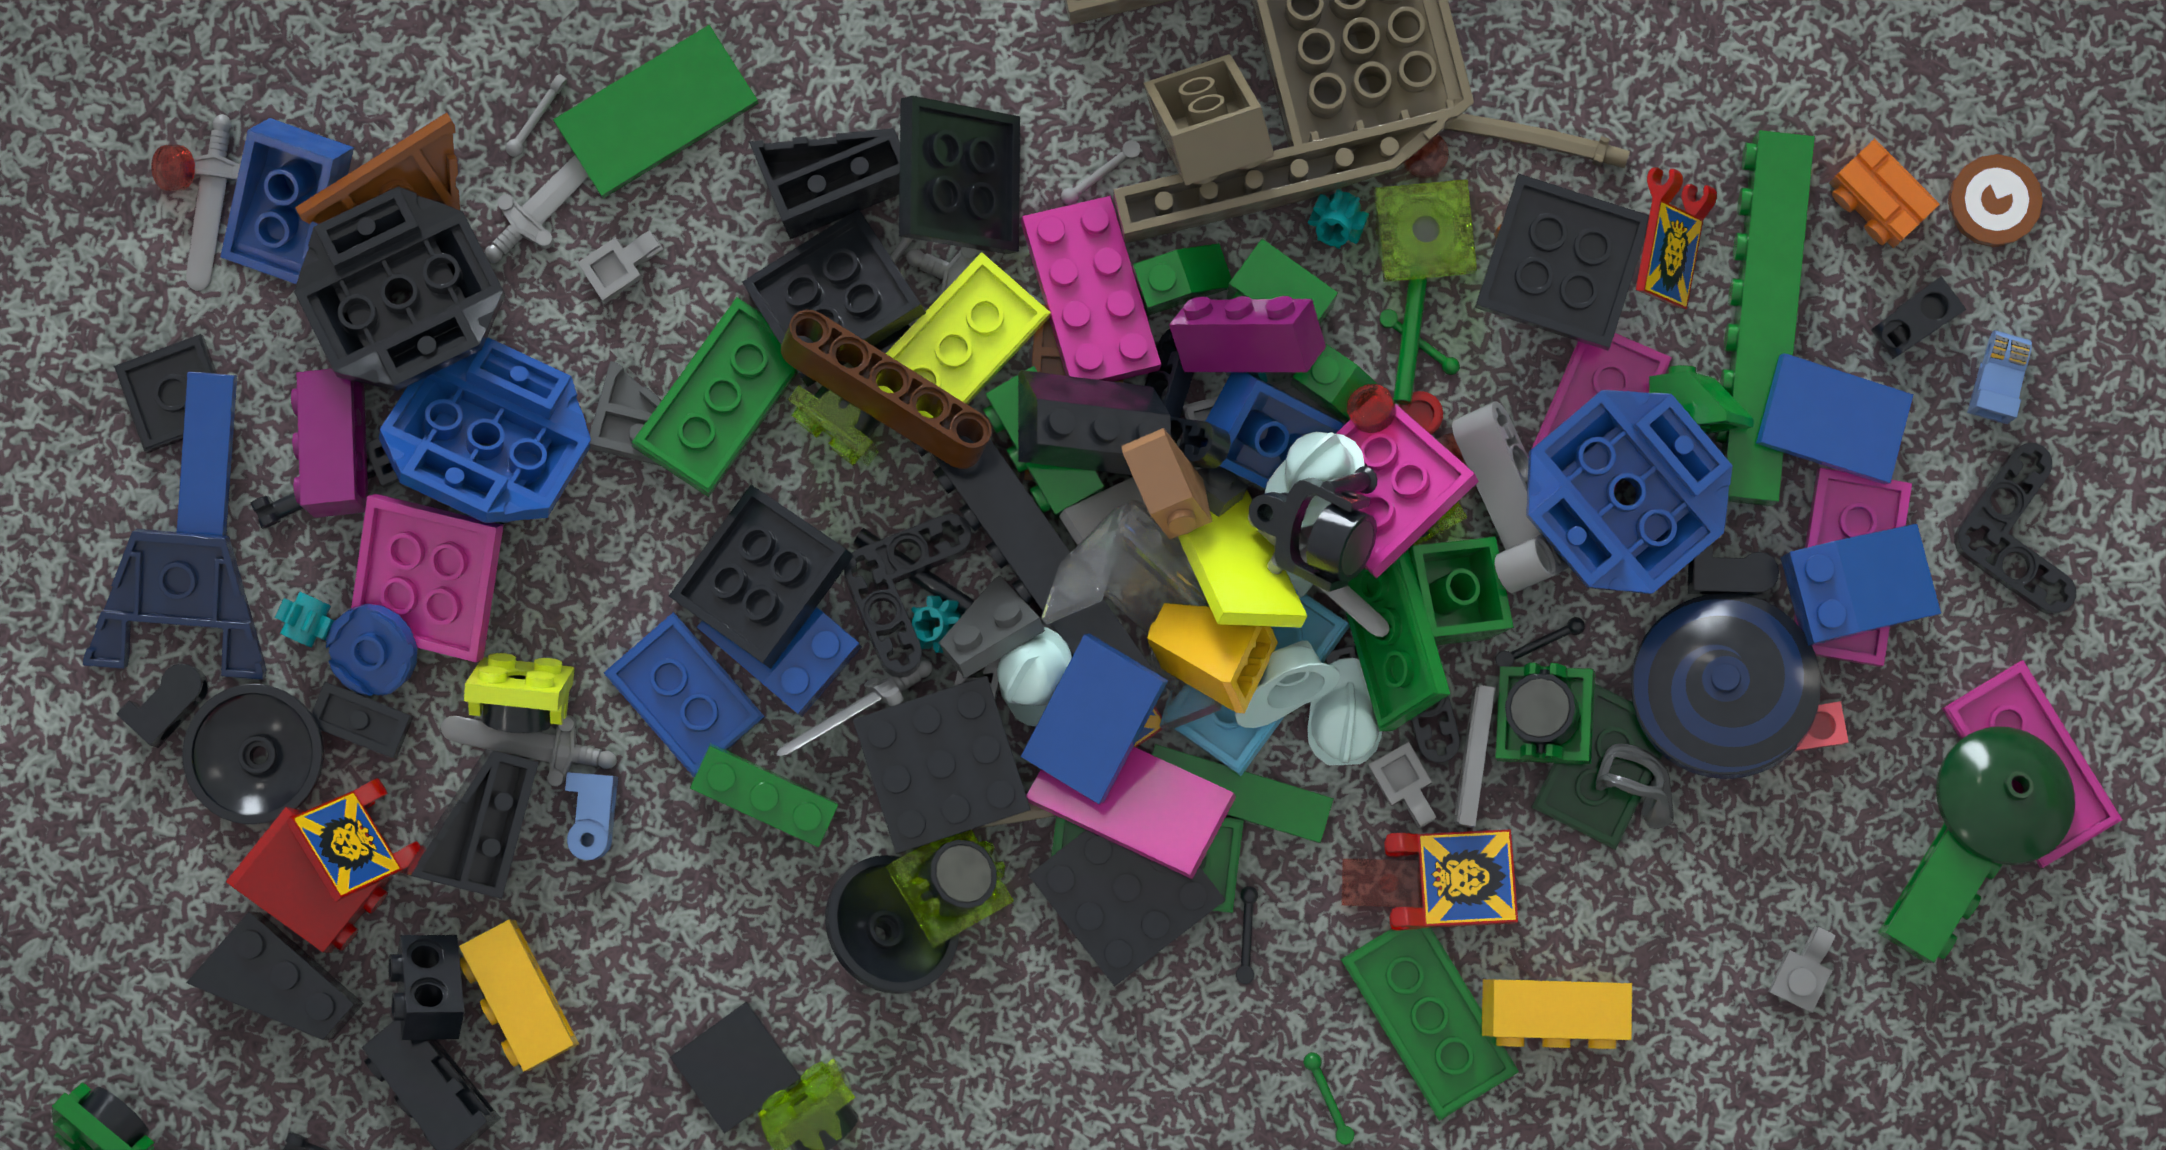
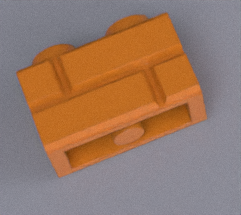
(1882, 194)

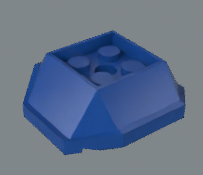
(498, 400)
(1676, 479)

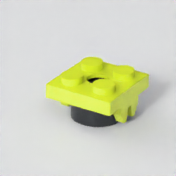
(519, 693)

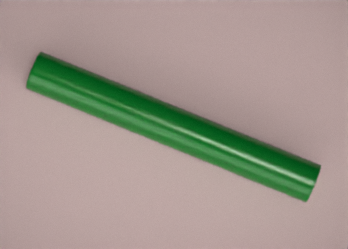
(1410, 341)

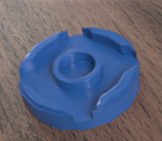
(371, 650)

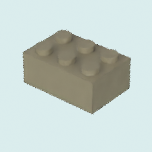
(1209, 120)

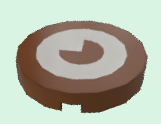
(1995, 200)

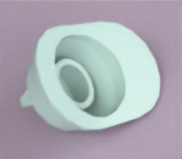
(1318, 457)
(1032, 674)
(1288, 682)
(1343, 721)

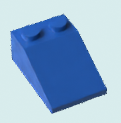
(275, 175)
(1262, 425)
(1860, 584)
(805, 666)

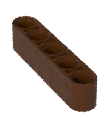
(894, 409)

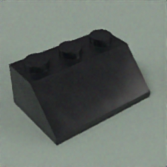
(1083, 420)

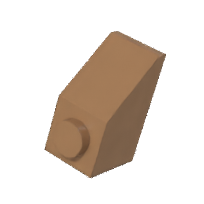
(1168, 483)

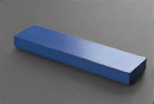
(206, 453)

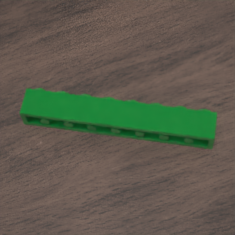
(1764, 300)

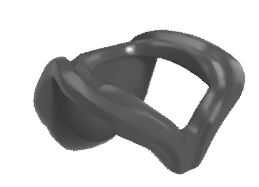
(1658, 804)

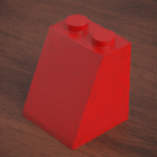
(288, 888)

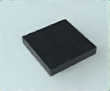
(157, 389)
(735, 1067)

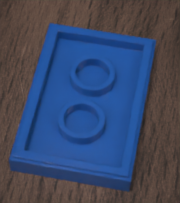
(1834, 419)
(683, 693)
(1094, 718)

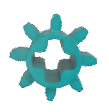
(1338, 218)
(926, 617)
(304, 619)

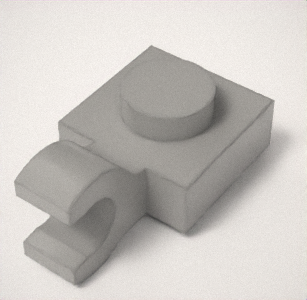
(614, 267)
(1403, 778)
(1801, 976)

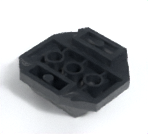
(389, 247)

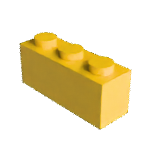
(517, 996)
(1556, 1012)

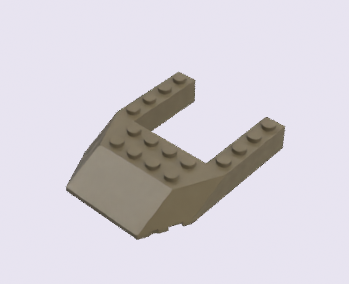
(1355, 97)

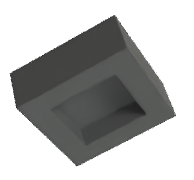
(1222, 489)

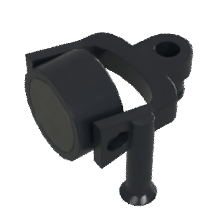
(1340, 537)

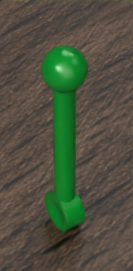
(1450, 365)
(1344, 1133)

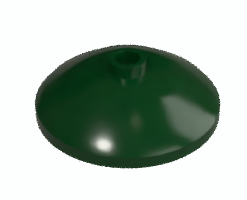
(1988, 813)

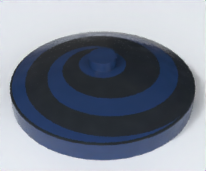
(1725, 685)

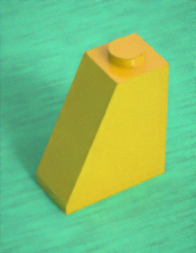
(1209, 656)

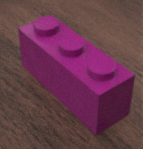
(1247, 335)
(330, 444)

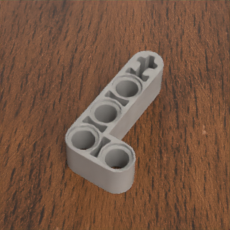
(1501, 466)

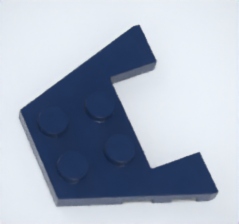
(178, 582)

